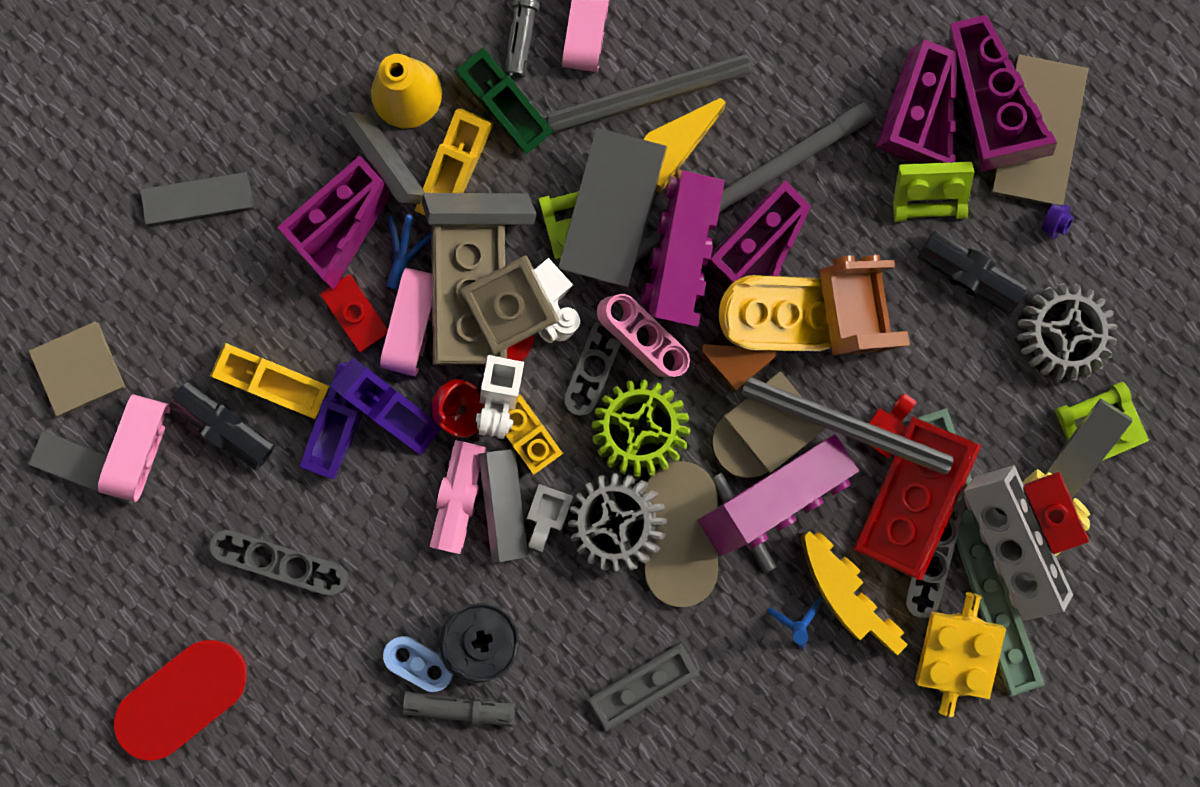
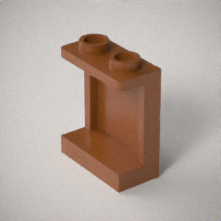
(858, 306)

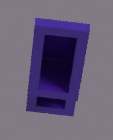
(385, 406)
(331, 433)

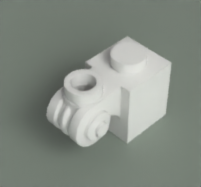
(556, 287)
(499, 395)

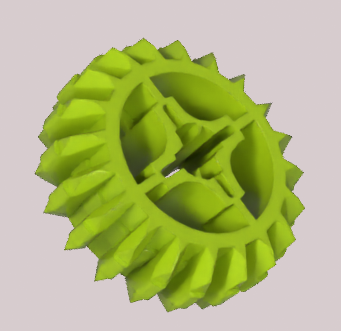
(656, 435)

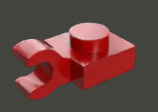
(892, 420)

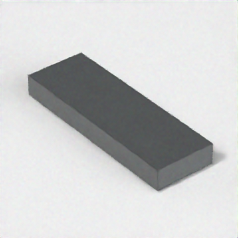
(383, 158)
(197, 199)
(478, 209)
(1089, 445)
(69, 461)
(503, 505)
(643, 687)

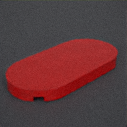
(180, 700)

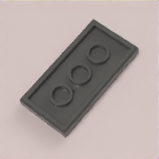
(612, 207)

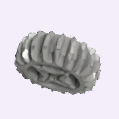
(1063, 347)
(624, 537)

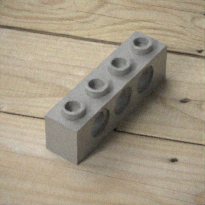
(1005, 491)

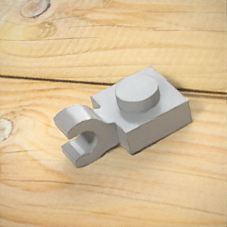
(548, 511)

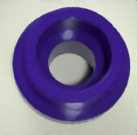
(1057, 220)

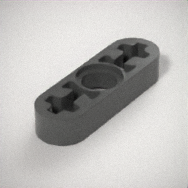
(575, 388)

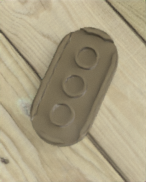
(687, 562)

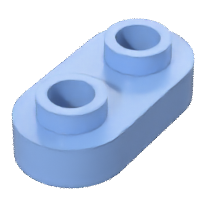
(417, 665)

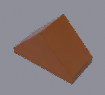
(736, 363)

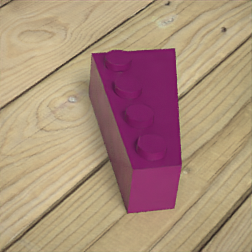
(999, 110)

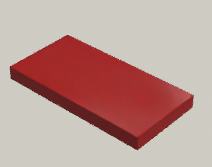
(916, 502)

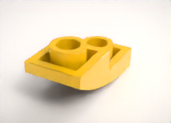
(531, 438)

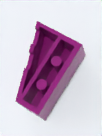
(922, 108)
(337, 220)
(761, 237)

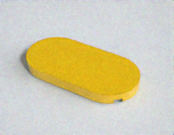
(775, 314)

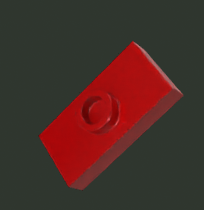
(355, 313)
(1056, 513)

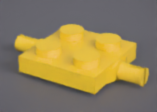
(960, 654)

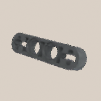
(944, 552)
(280, 558)

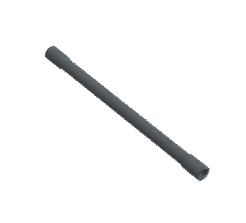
(841, 127)

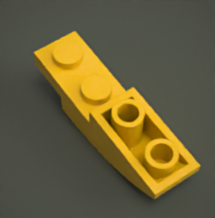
(837, 583)

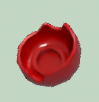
(446, 408)

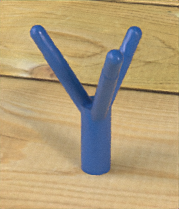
(399, 248)
(798, 628)

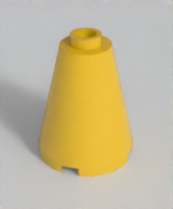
(405, 91)

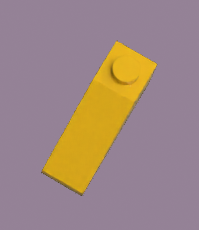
(683, 136)

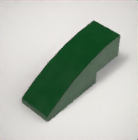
(503, 100)

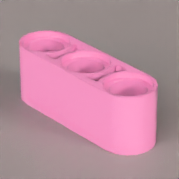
(585, 34)
(408, 323)
(659, 339)
(133, 448)

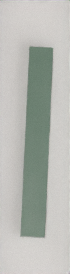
(1016, 660)

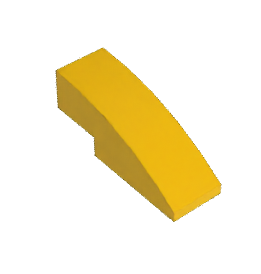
(457, 154)
(269, 380)

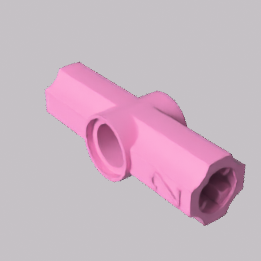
(457, 497)

